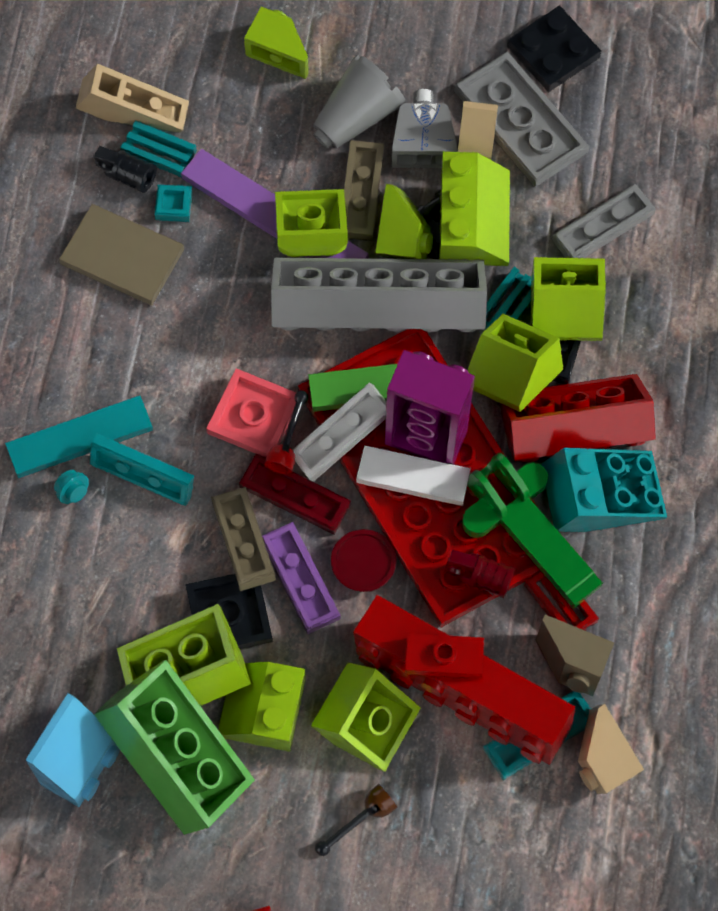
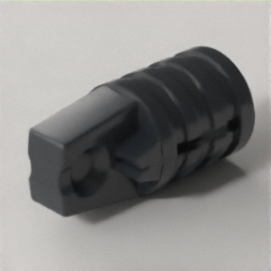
(126, 168)

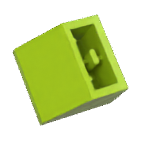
(568, 297)
(514, 362)

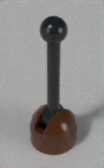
(377, 804)

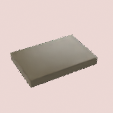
(121, 254)

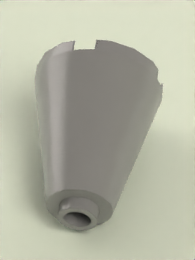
(356, 104)

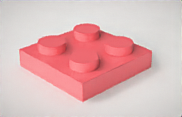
(252, 413)

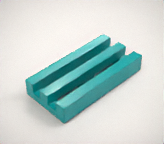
(163, 138)
(523, 282)

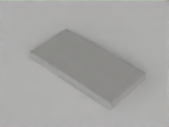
(526, 120)

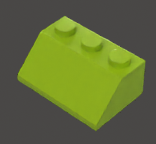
(474, 209)
(197, 649)

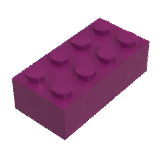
(428, 407)

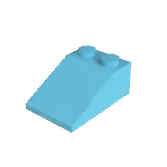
(72, 752)

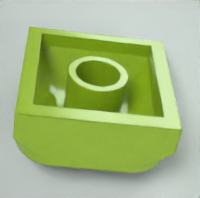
(311, 222)

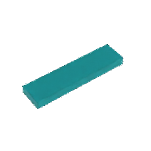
(74, 436)

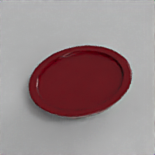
(363, 560)

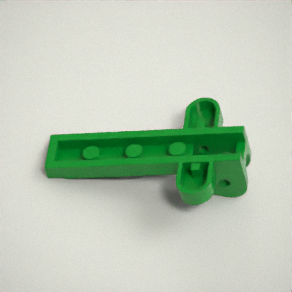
(528, 526)

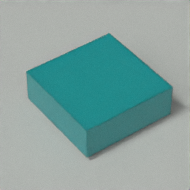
(173, 203)

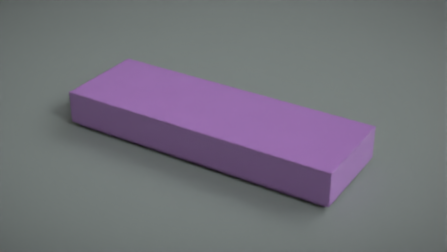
(300, 578)

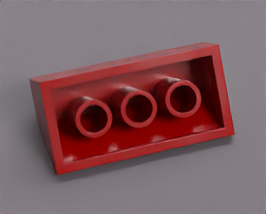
(581, 416)

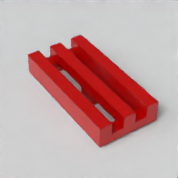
(550, 610)

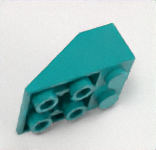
(602, 489)

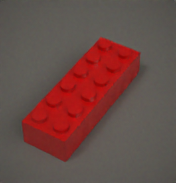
(499, 701)

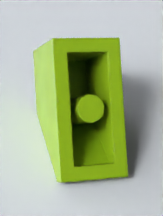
(276, 42)
(402, 228)

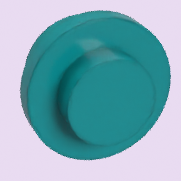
(71, 486)

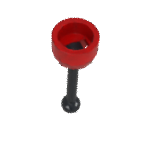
(282, 457)

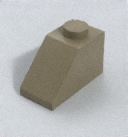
(573, 654)

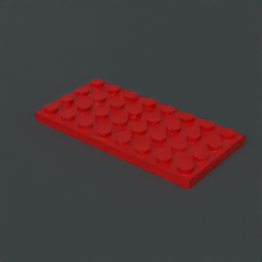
(424, 528)

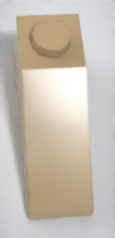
(126, 99)

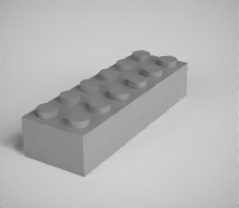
(378, 294)

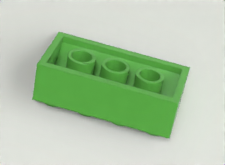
(175, 748)

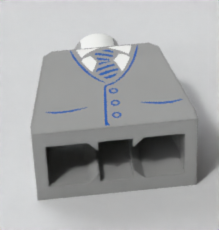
(422, 133)

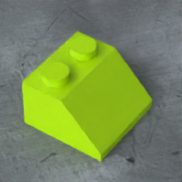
(265, 709)
(366, 715)

